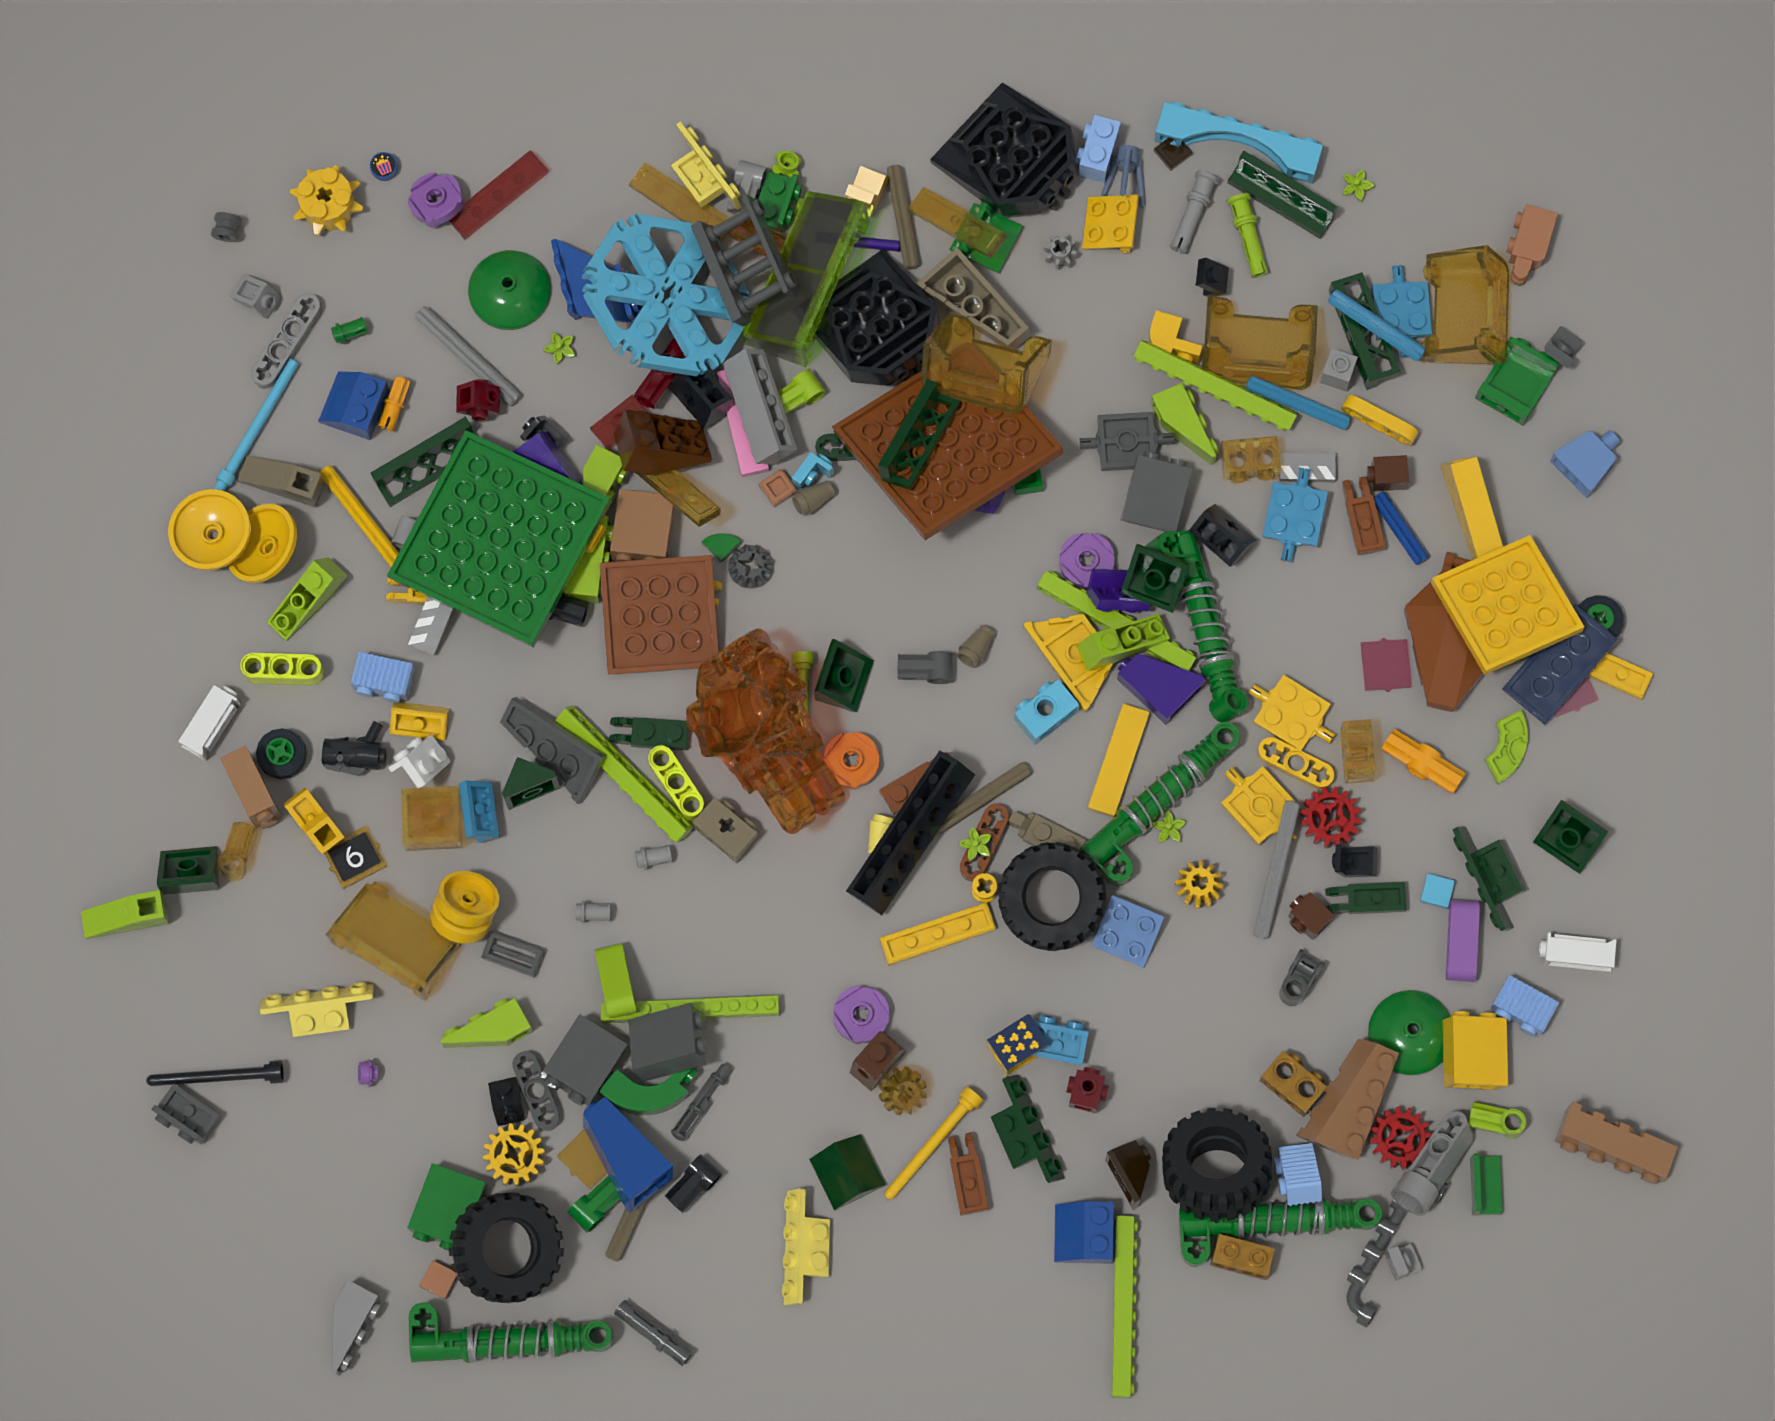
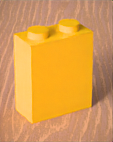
(1475, 1051)

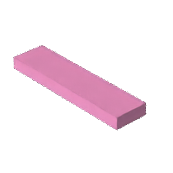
(743, 450)

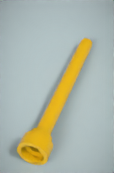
(968, 1101)

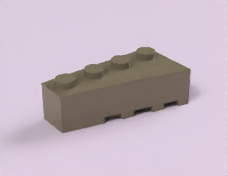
(965, 292)

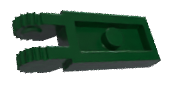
(651, 733)
(1369, 898)

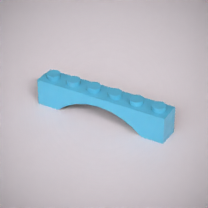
(1293, 156)

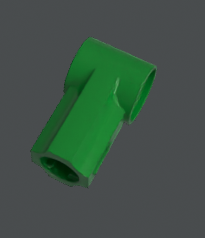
(591, 1208)

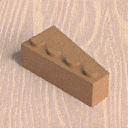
(1351, 1100)
(1615, 1144)

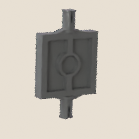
(1123, 438)

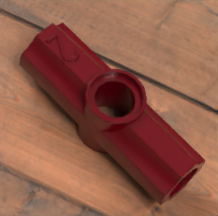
(657, 381)

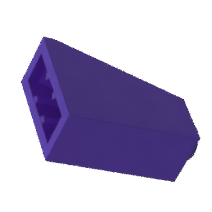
(545, 453)
(1159, 685)

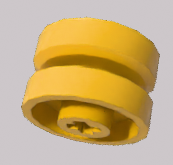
(464, 907)

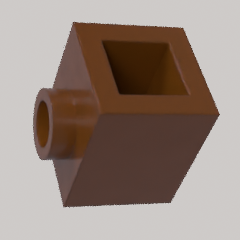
(1388, 473)
(1309, 915)

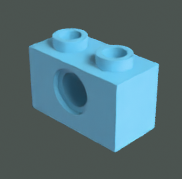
(1039, 726)

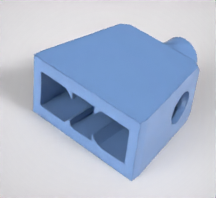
(1586, 460)

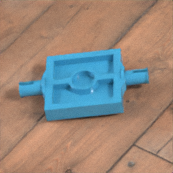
(1404, 305)
(1295, 514)

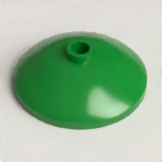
(511, 306)
(1389, 1024)

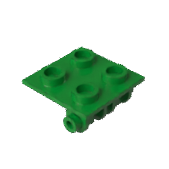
(1005, 225)

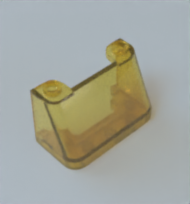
(1468, 306)
(1260, 346)
(981, 370)
(393, 939)

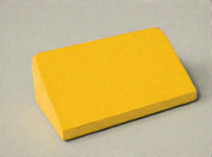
(419, 720)

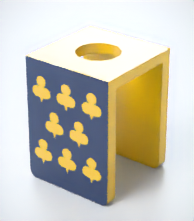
(1017, 1044)

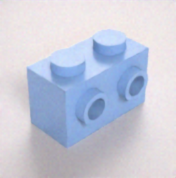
(1099, 148)

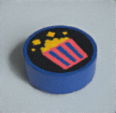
(383, 166)

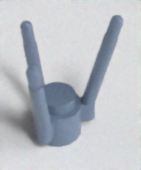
(1126, 161)

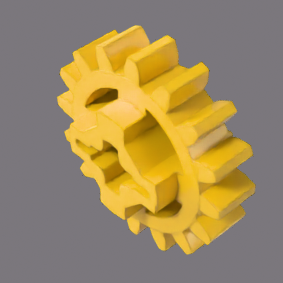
(526, 1149)

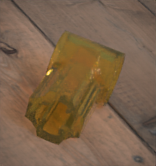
(238, 849)

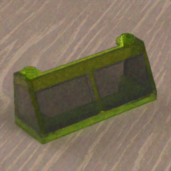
(816, 257)

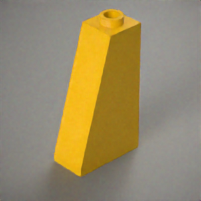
(1472, 505)

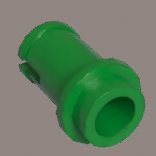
(349, 330)

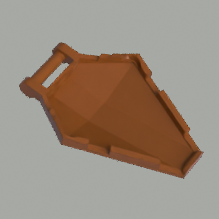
(1439, 650)

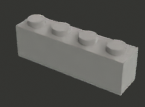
(759, 406)

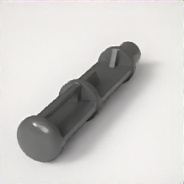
(700, 1103)

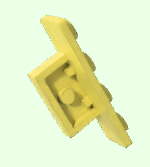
(700, 175)
(319, 1010)
(804, 1247)

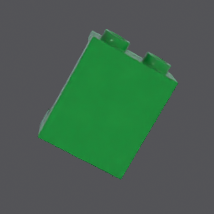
(1518, 382)
(441, 1203)

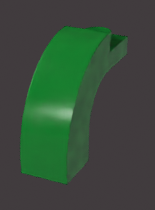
(647, 1099)

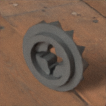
(757, 576)

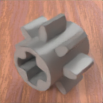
(1062, 244)

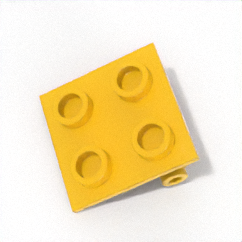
(1110, 222)

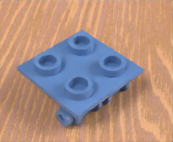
(1128, 931)

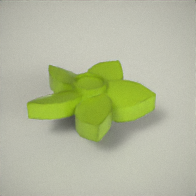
(1357, 184)
(560, 347)
(1169, 827)
(976, 844)

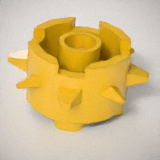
(321, 185)

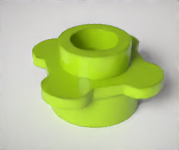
(789, 158)

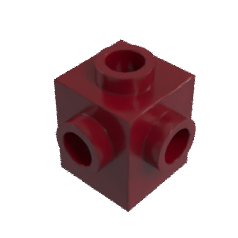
(478, 399)
(1083, 1099)

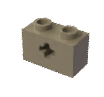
(732, 844)

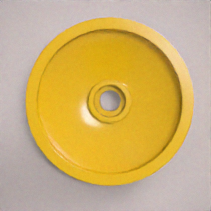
(200, 517)
(269, 545)

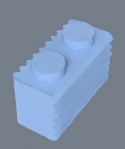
(382, 677)
(1524, 1006)
(1299, 1174)

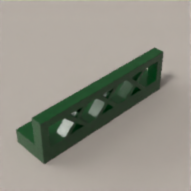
(1282, 195)
(1356, 337)
(908, 434)
(415, 458)

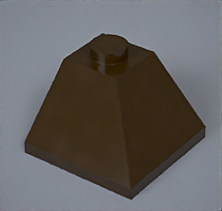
(1130, 1169)

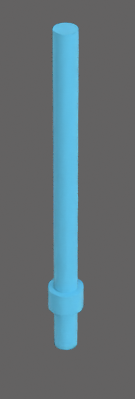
(226, 477)

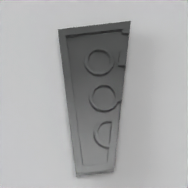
(554, 747)

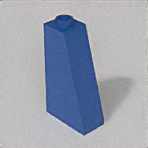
(626, 1154)

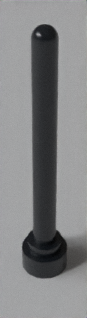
(270, 1072)

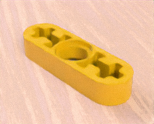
(1379, 420)
(1292, 751)

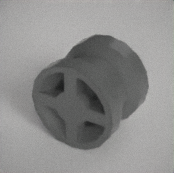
(226, 227)

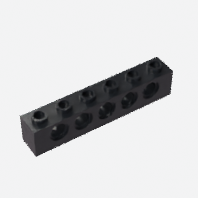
(910, 832)

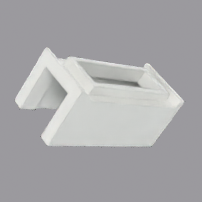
(210, 721)
(1577, 952)

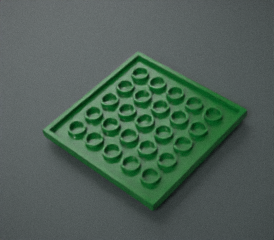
(499, 538)

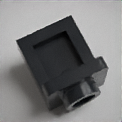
(1212, 277)
(542, 424)
(1355, 861)
(506, 1101)

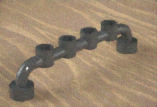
(1373, 1253)

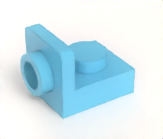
(807, 472)

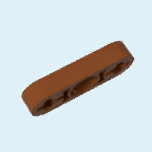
(999, 826)

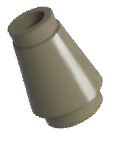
(811, 497)
(975, 647)

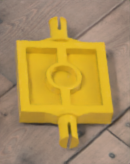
(1292, 713)
(1256, 803)

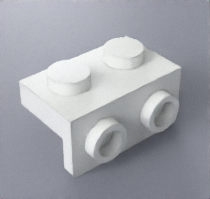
(421, 760)

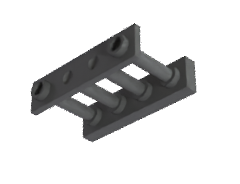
(718, 261)

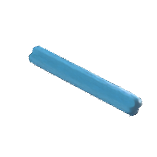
(1376, 325)
(1298, 402)

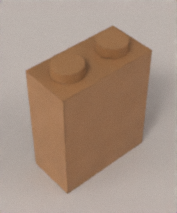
(641, 526)
(251, 788)

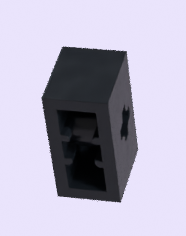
(702, 397)
(1222, 535)

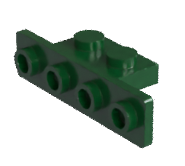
(1494, 874)
(1023, 1133)

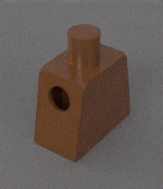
(876, 1060)

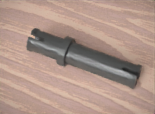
(659, 1337)

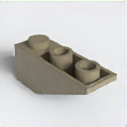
(283, 479)

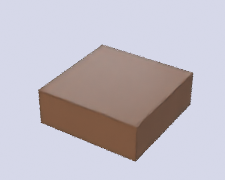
(777, 488)
(438, 1280)

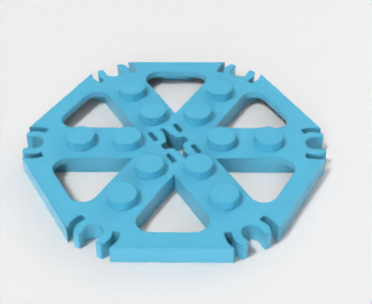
(649, 284)

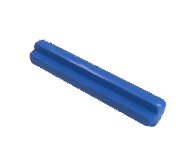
(1400, 528)

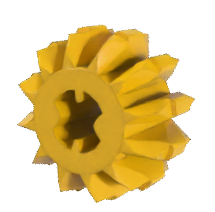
(1196, 893)

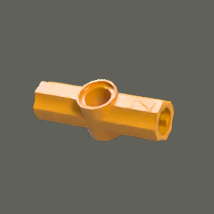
(1423, 761)

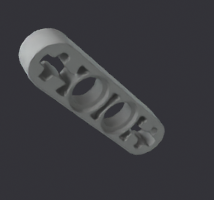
(281, 338)

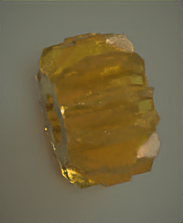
(897, 1083)

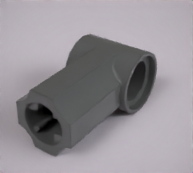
(933, 667)

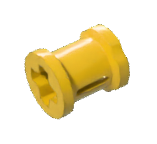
(982, 896)

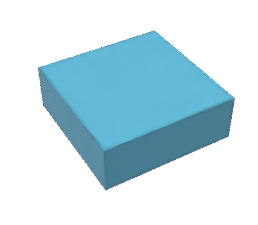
(1437, 891)

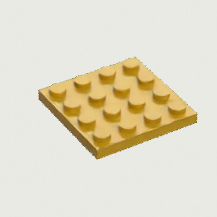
(1507, 604)

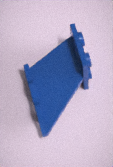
(570, 267)

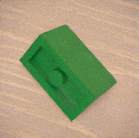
(1486, 1185)

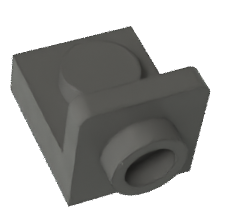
(1563, 346)

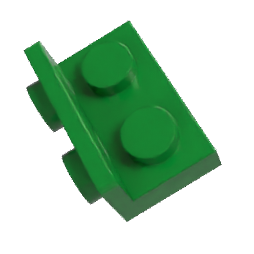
(777, 198)

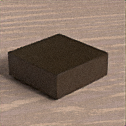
(1172, 155)

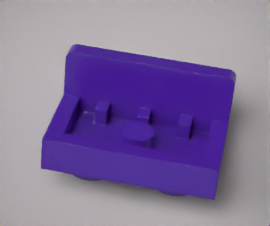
(1105, 592)

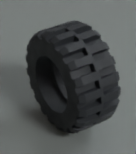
(1015, 884)
(1217, 1196)
(468, 1247)

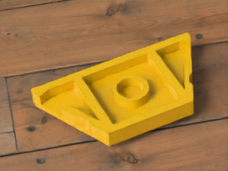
(1058, 643)

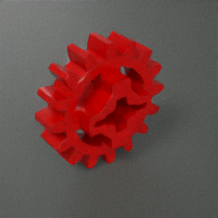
(1321, 811)
(1394, 1126)

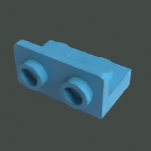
(479, 810)
(1065, 1041)

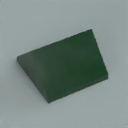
(1155, 578)
(842, 677)
(528, 783)
(1570, 836)
(188, 870)
(847, 1171)

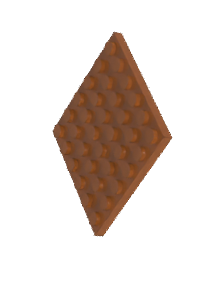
(972, 463)

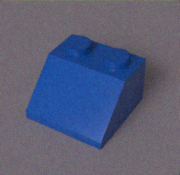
(355, 403)
(1084, 1232)

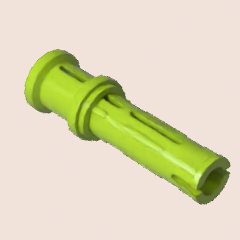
(1245, 223)

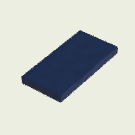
(1557, 671)

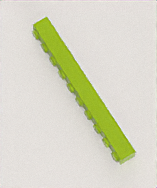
(1218, 386)
(1080, 602)
(627, 776)
(711, 1007)
(1123, 1300)

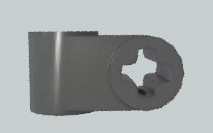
(1302, 974)

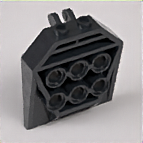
(1030, 184)
(887, 355)

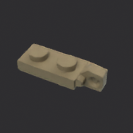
(1039, 830)

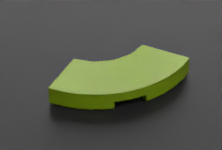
(1510, 747)

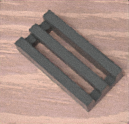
(508, 964)

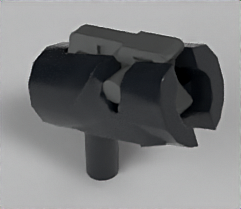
(354, 756)

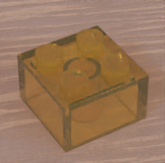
(431, 818)

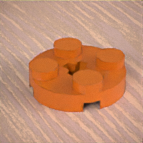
(850, 744)

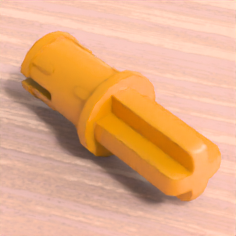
(394, 403)

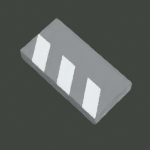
(1321, 466)
(430, 626)

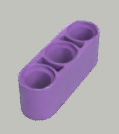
(1462, 940)

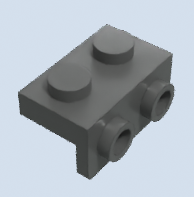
(186, 1114)

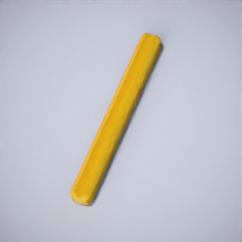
(359, 514)

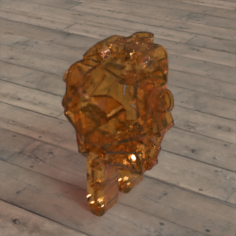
(762, 749)

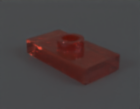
(605, 427)

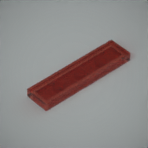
(498, 194)

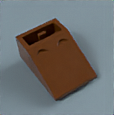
(659, 443)

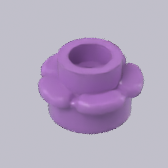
(367, 1073)

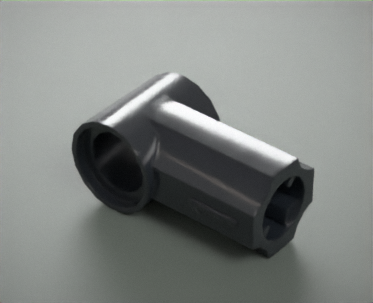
(570, 611)
(698, 1178)

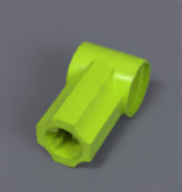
(802, 390)
(1493, 1120)

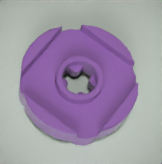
(441, 211)
(1085, 545)
(865, 998)

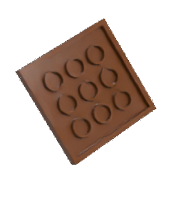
(658, 614)

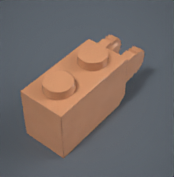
(1531, 242)

